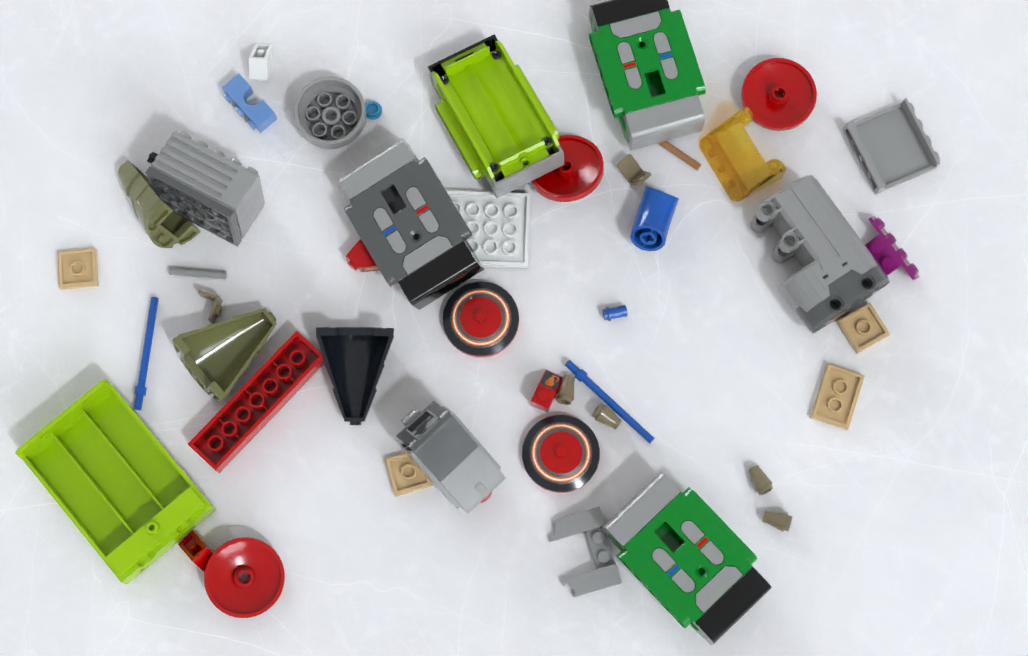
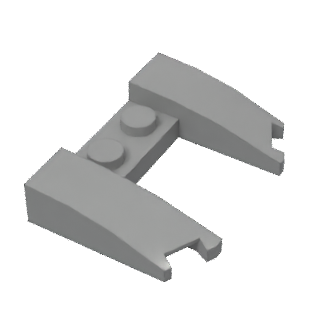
(606, 570)

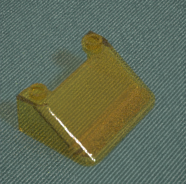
(737, 159)

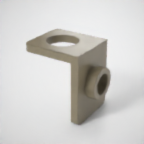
(632, 171)
(216, 309)

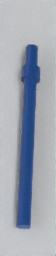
(582, 376)
(140, 389)

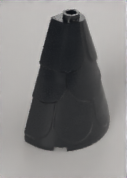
(354, 365)

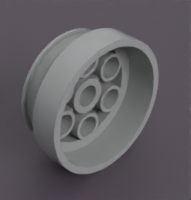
(336, 90)

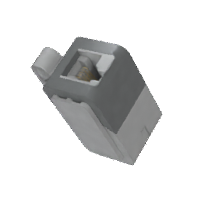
(450, 456)

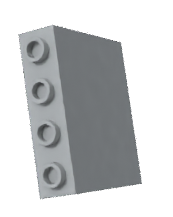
(892, 146)

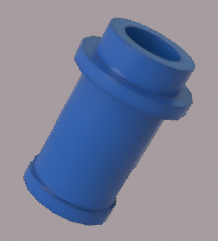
(614, 312)

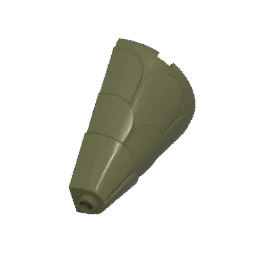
(154, 214)
(224, 350)

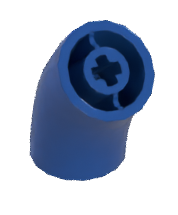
(653, 219)

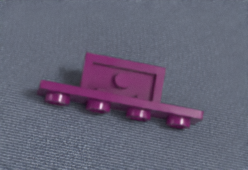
(887, 252)

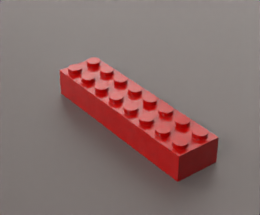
(257, 402)

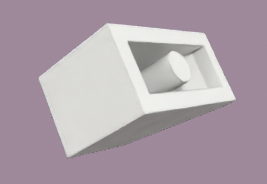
(260, 62)

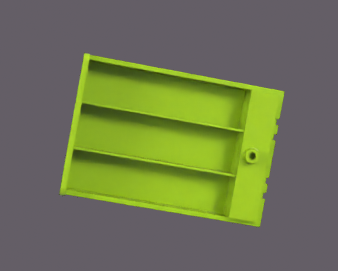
(115, 481)

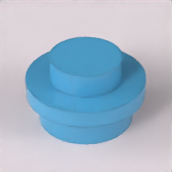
(373, 110)

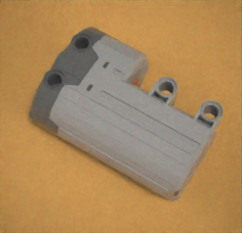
(834, 260)

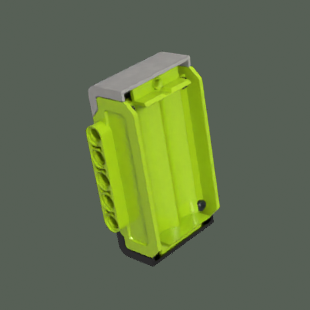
(495, 117)

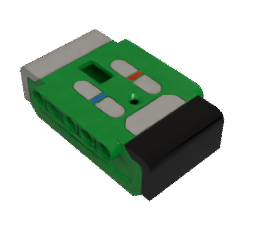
(647, 70)
(687, 558)

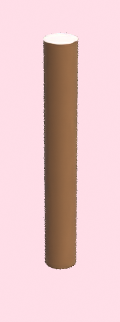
(681, 155)

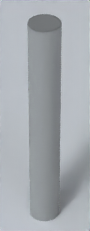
(197, 273)

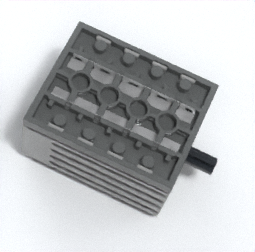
(206, 187)

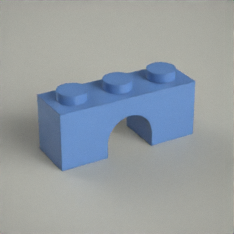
(259, 115)

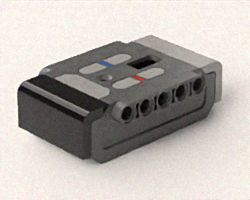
(409, 224)

